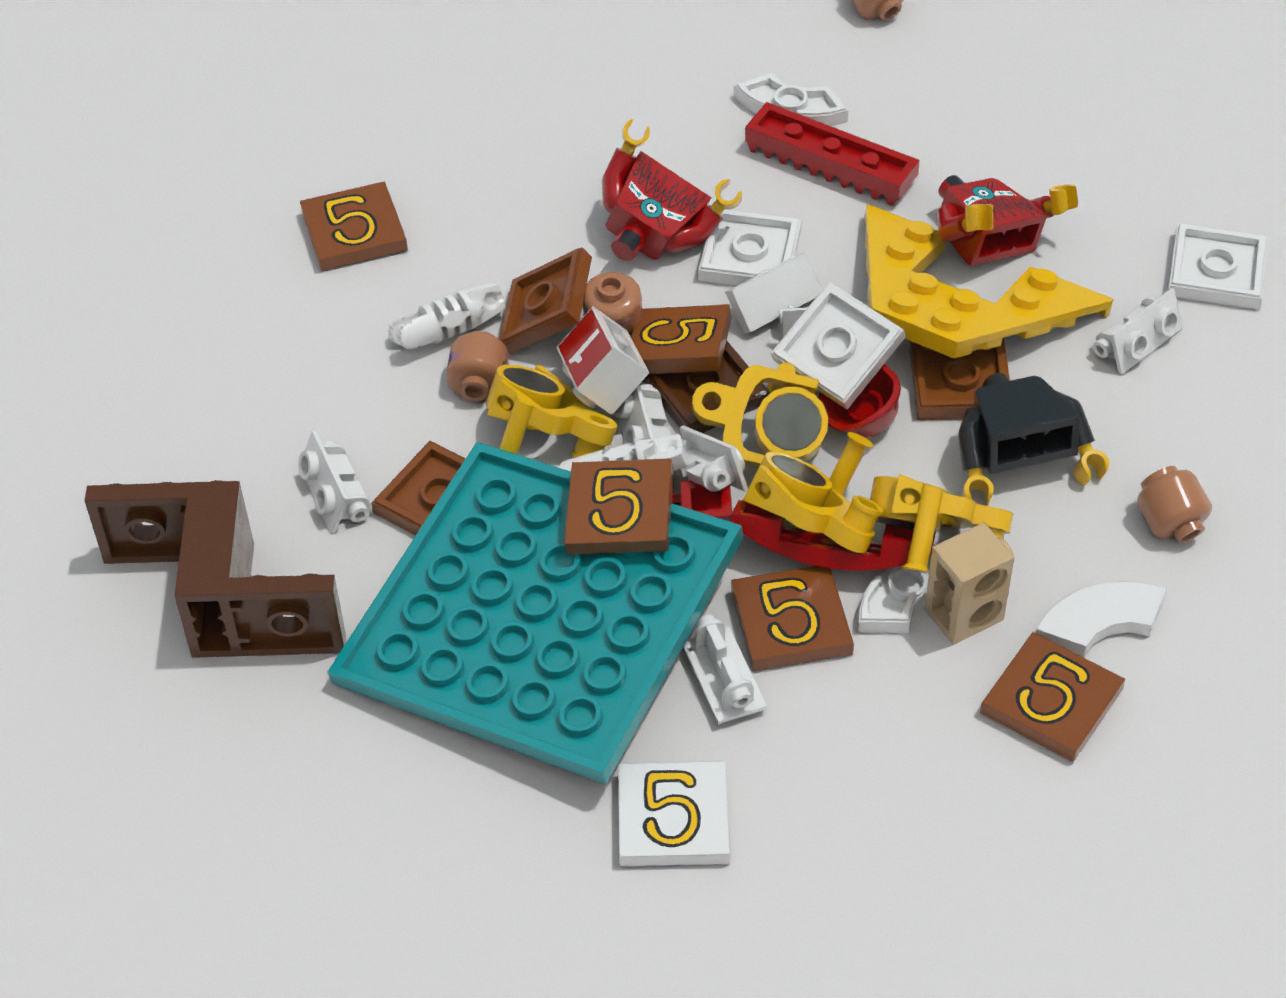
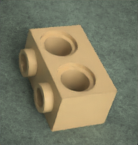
(969, 582)

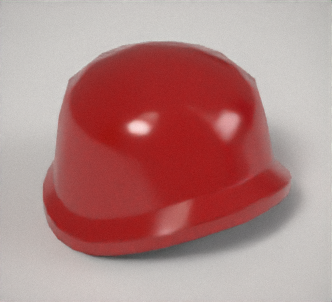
(873, 408)

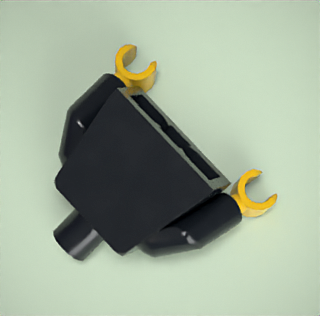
(1023, 426)

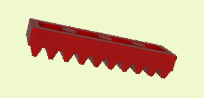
(832, 152)

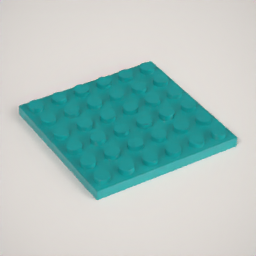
(518, 637)

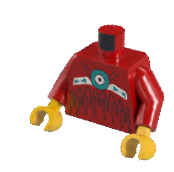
(655, 207)
(993, 221)

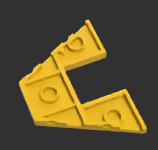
(954, 318)

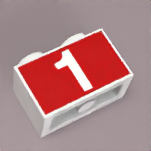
(601, 361)

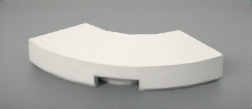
(815, 103)
(892, 601)
(1102, 612)

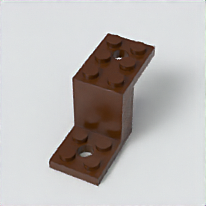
(216, 596)

